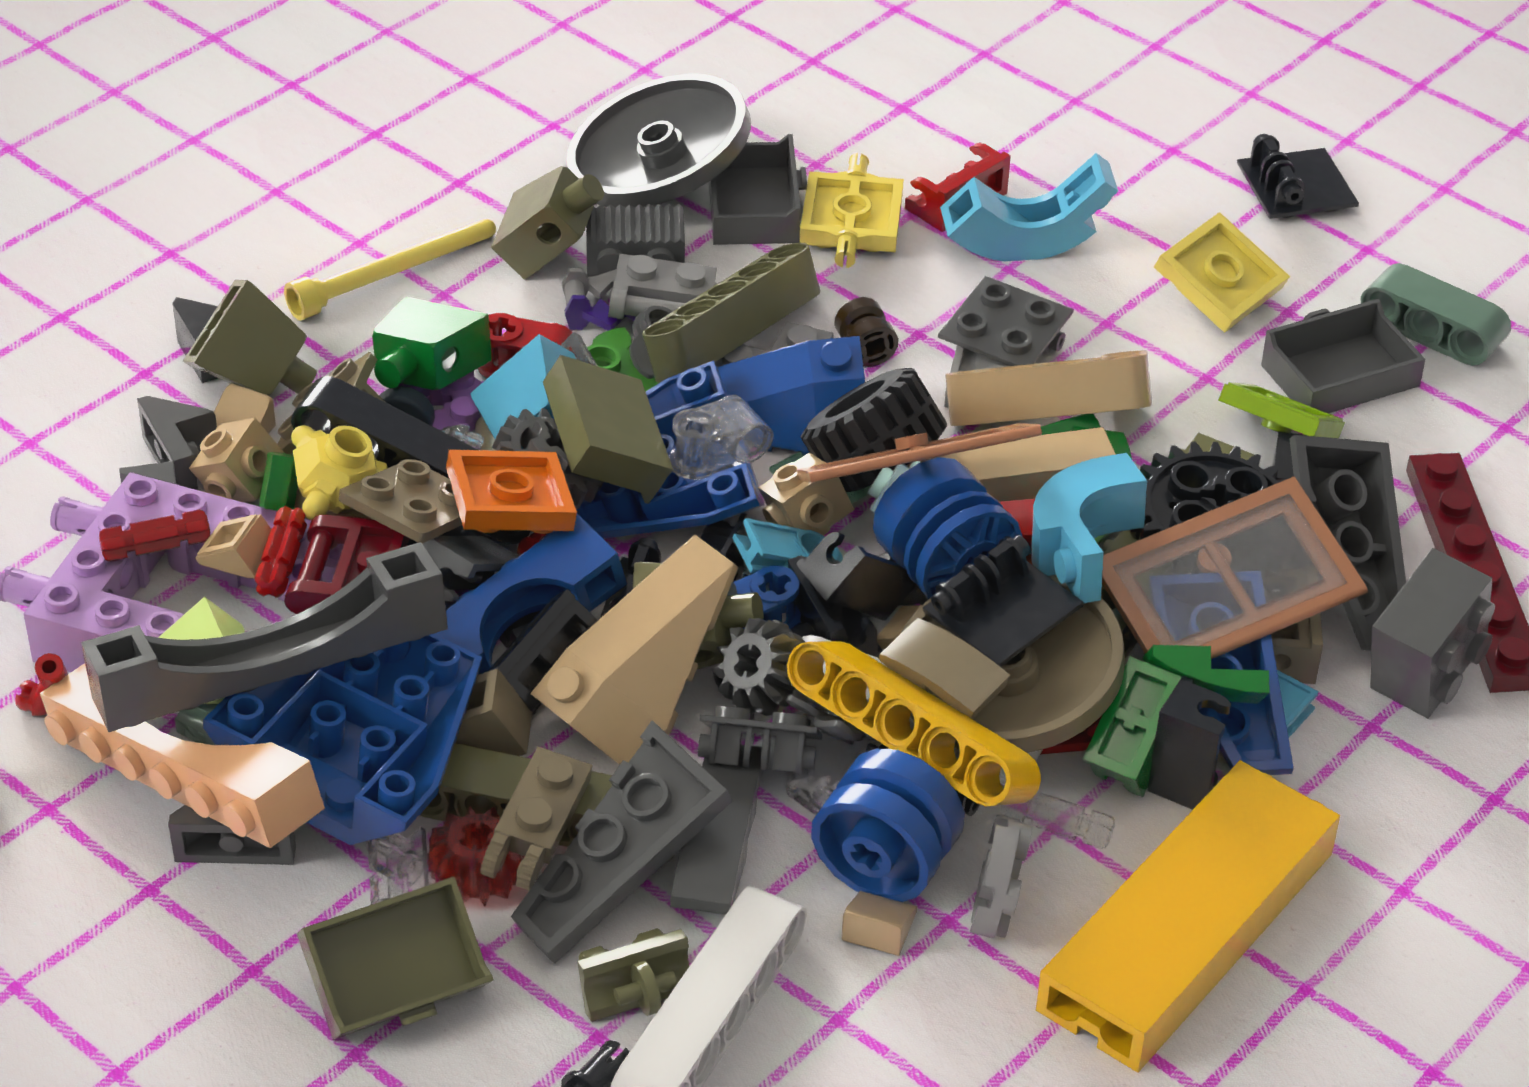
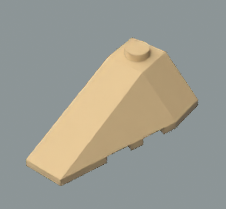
(1023, 466)

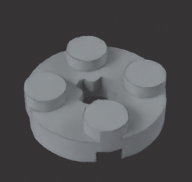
(998, 881)

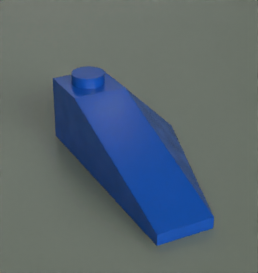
(795, 384)
(1255, 731)

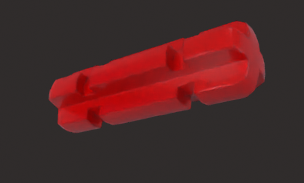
(154, 535)
(280, 552)

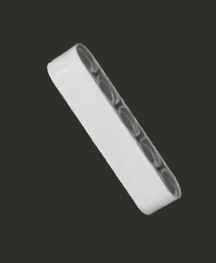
(715, 994)

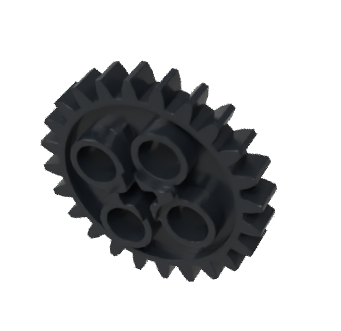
(1198, 483)

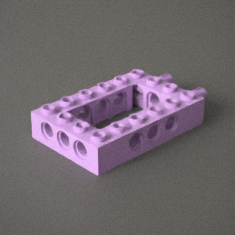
(95, 595)

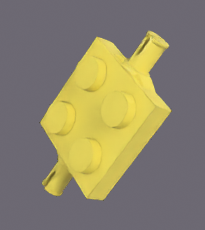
(851, 211)

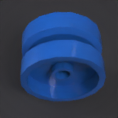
(888, 824)

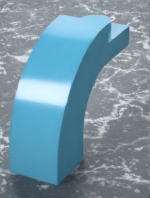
(1029, 227)
(1079, 506)

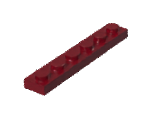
(1463, 533)

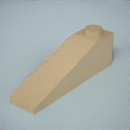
(640, 652)

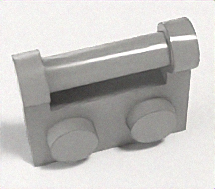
(656, 282)

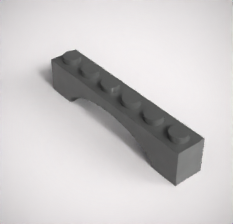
(150, 677)

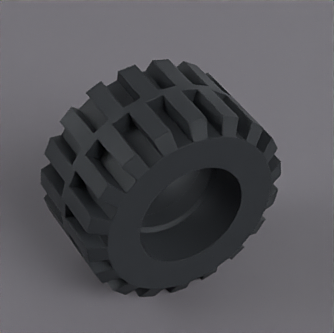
(871, 419)

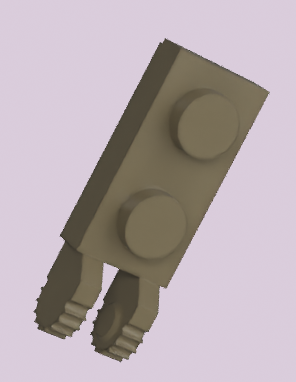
(537, 814)

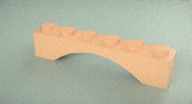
(249, 788)

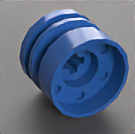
(939, 521)

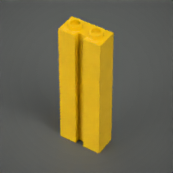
(1187, 914)

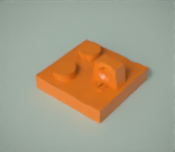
(510, 491)

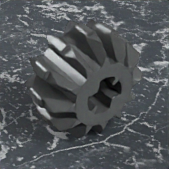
(757, 666)

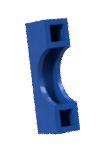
(525, 584)

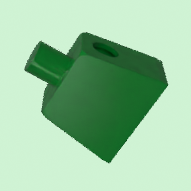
(429, 344)

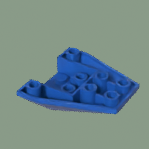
(679, 500)
(368, 725)

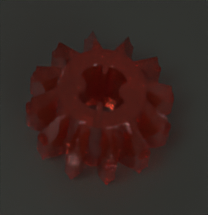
(459, 851)

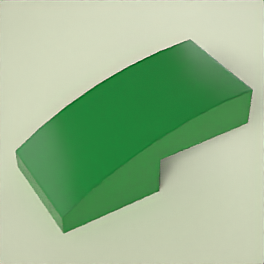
(279, 482)
(1195, 663)

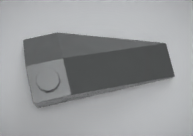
(1356, 498)

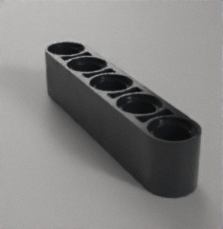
(392, 432)

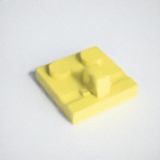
(1221, 272)

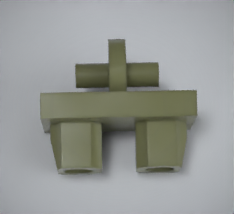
(632, 974)

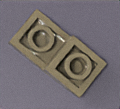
(945, 666)

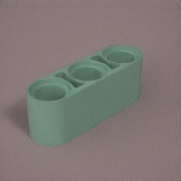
(1439, 314)

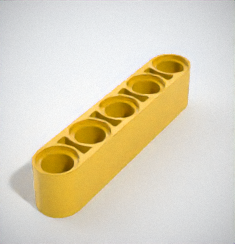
(935, 722)

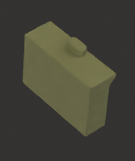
(607, 426)
(394, 958)

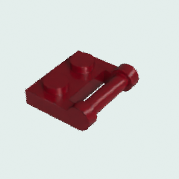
(361, 540)

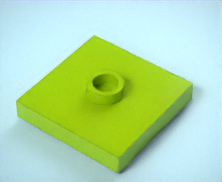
(1281, 412)

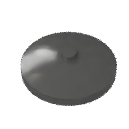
(661, 139)

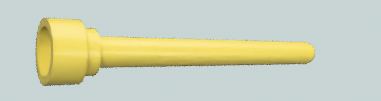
(308, 296)

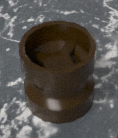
(866, 319)

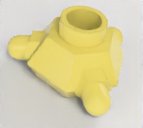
(330, 463)

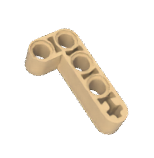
(1049, 389)

